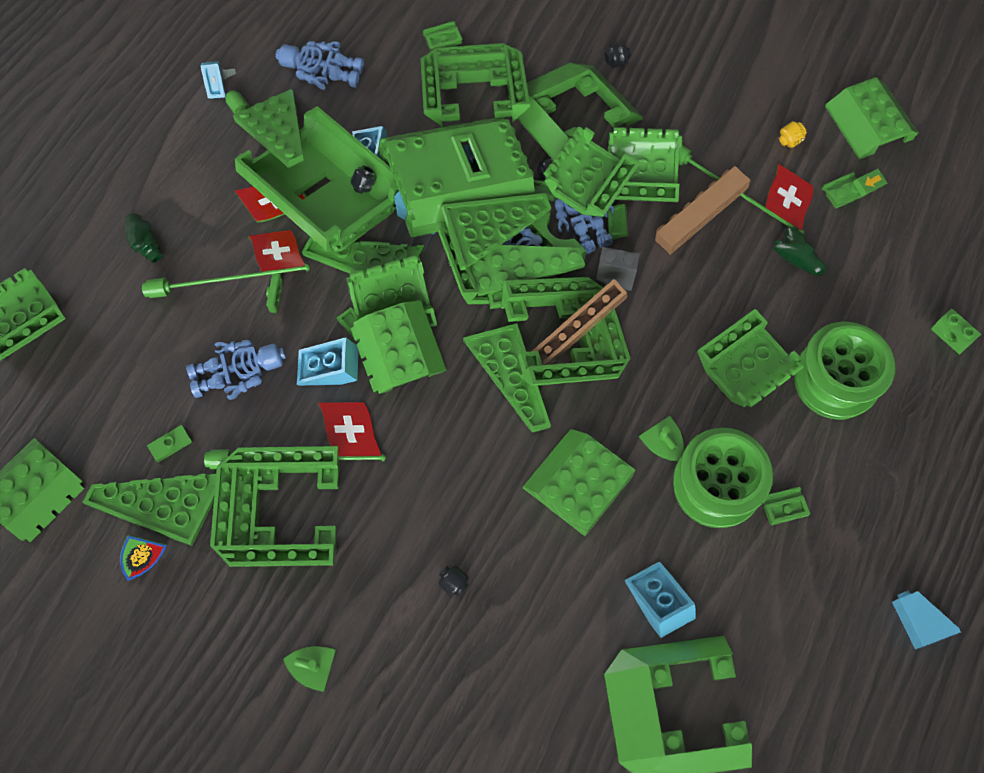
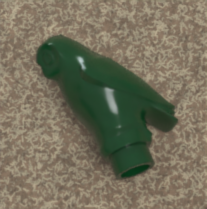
(141, 238)
(799, 252)

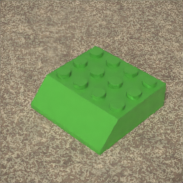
(579, 480)

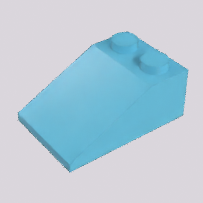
(328, 363)
(661, 599)

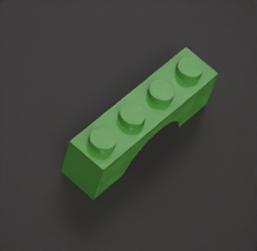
(548, 240)

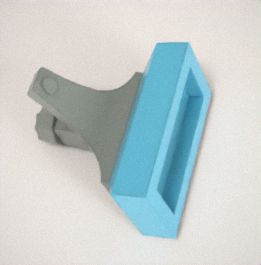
(214, 77)

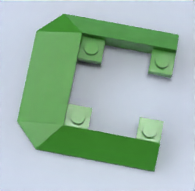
(471, 64)
(586, 80)
(602, 349)
(237, 505)
(635, 715)

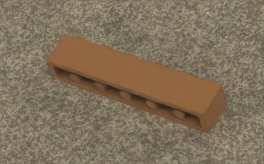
(702, 209)
(581, 322)

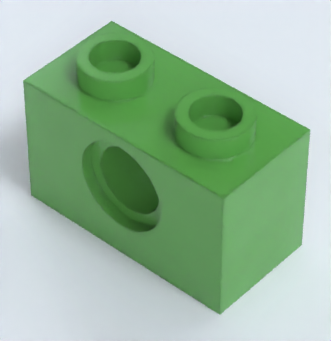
(955, 331)

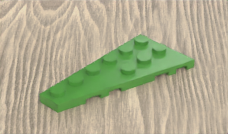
(360, 255)
(522, 263)
(498, 355)

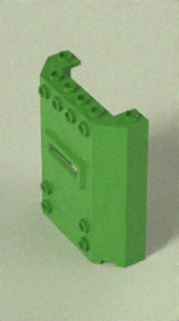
(435, 169)
(334, 212)

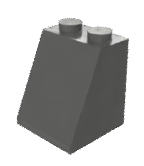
(618, 266)

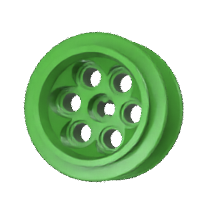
(845, 394)
(750, 463)

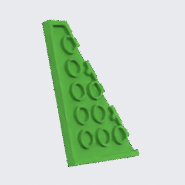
(275, 127)
(486, 224)
(165, 506)

